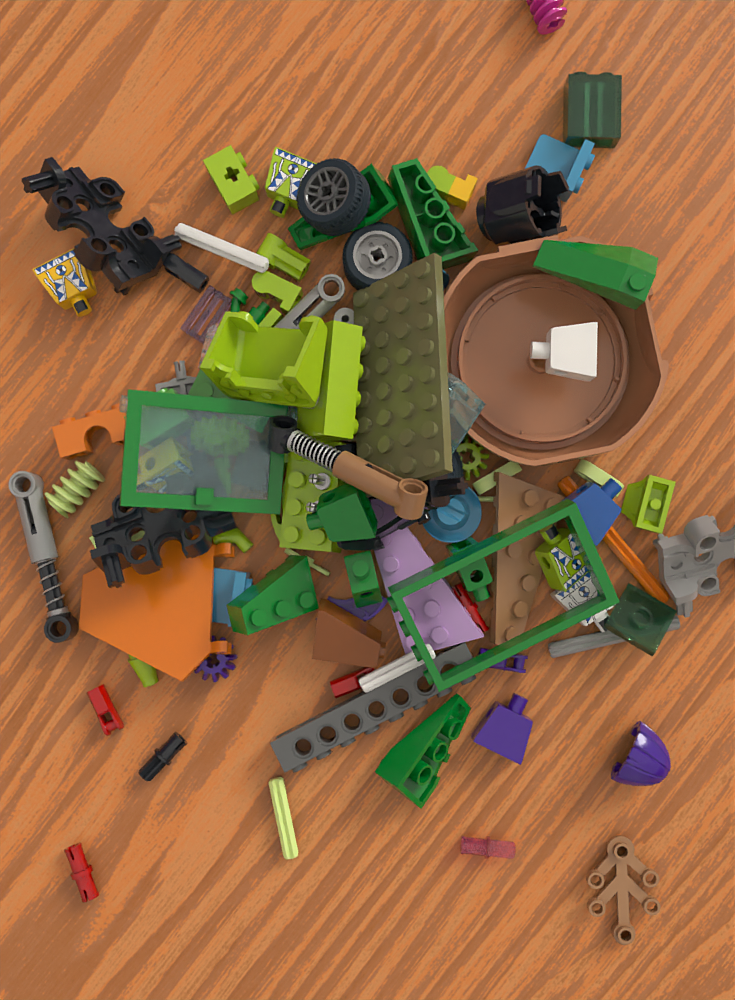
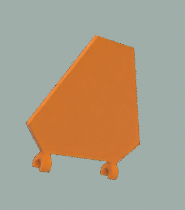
(161, 614)

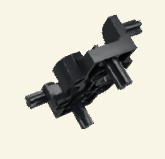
(140, 250)
(117, 551)

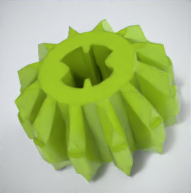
(475, 455)

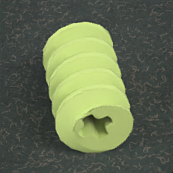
(74, 488)

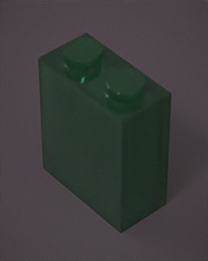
(592, 109)

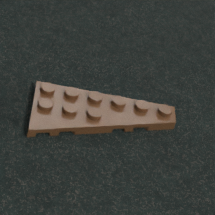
(516, 565)

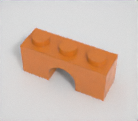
(75, 436)

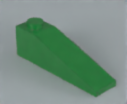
(415, 760)

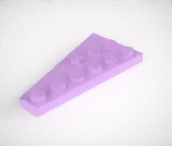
(433, 608)

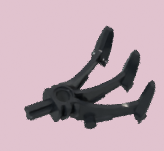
(438, 496)

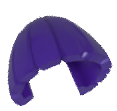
(646, 761)

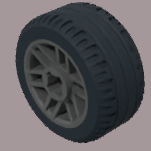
(333, 197)

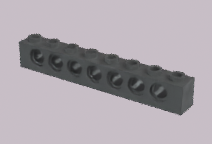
(293, 758)

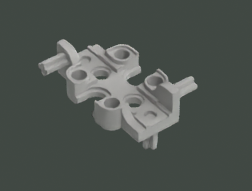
(682, 568)

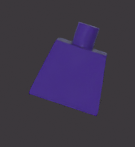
(505, 729)

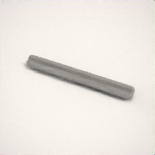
(592, 641)

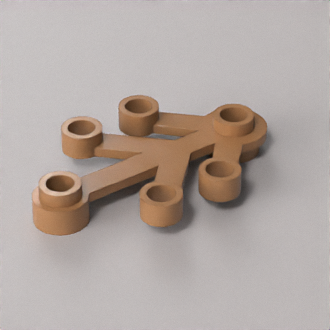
(621, 885)

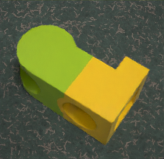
(451, 188)

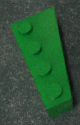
(428, 217)

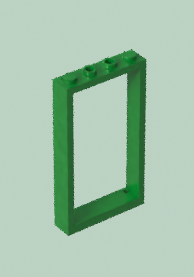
(607, 596)

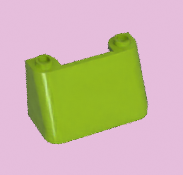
(267, 361)

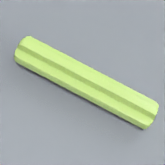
(283, 818)

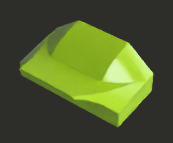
(648, 503)

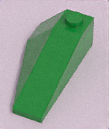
(382, 202)
(607, 270)

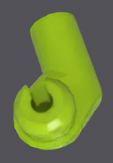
(234, 536)

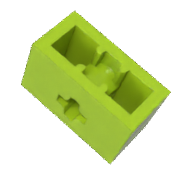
(221, 168)

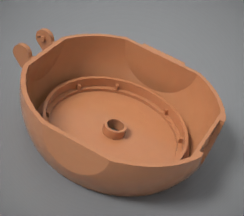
(537, 416)

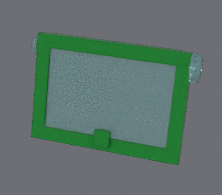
(200, 453)

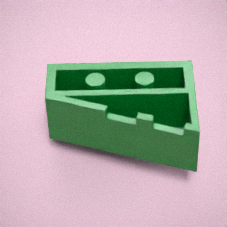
(276, 598)

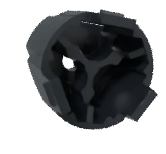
(522, 206)

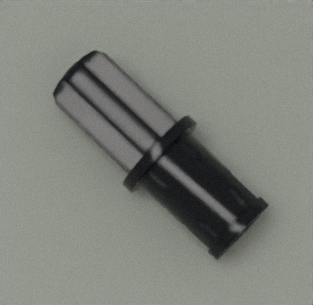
(162, 756)

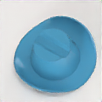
(457, 519)

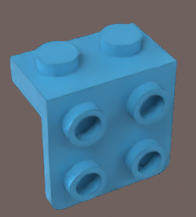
(558, 156)
(227, 586)

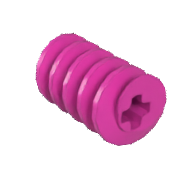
(547, 14)

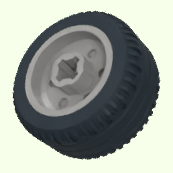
(367, 245)

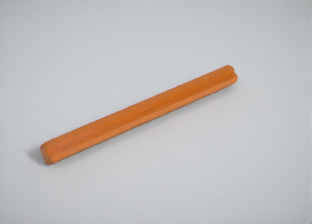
(624, 553)

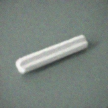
(392, 670)

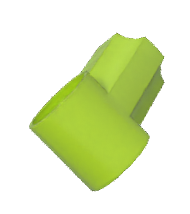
(283, 257)

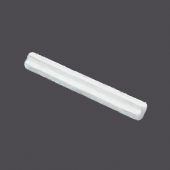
(222, 248)

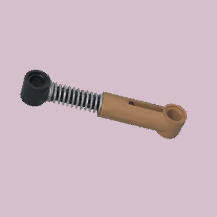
(405, 495)

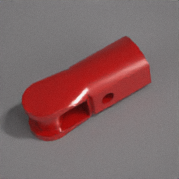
(348, 683)
(102, 704)

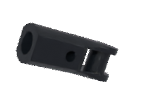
(185, 272)

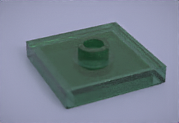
(640, 619)

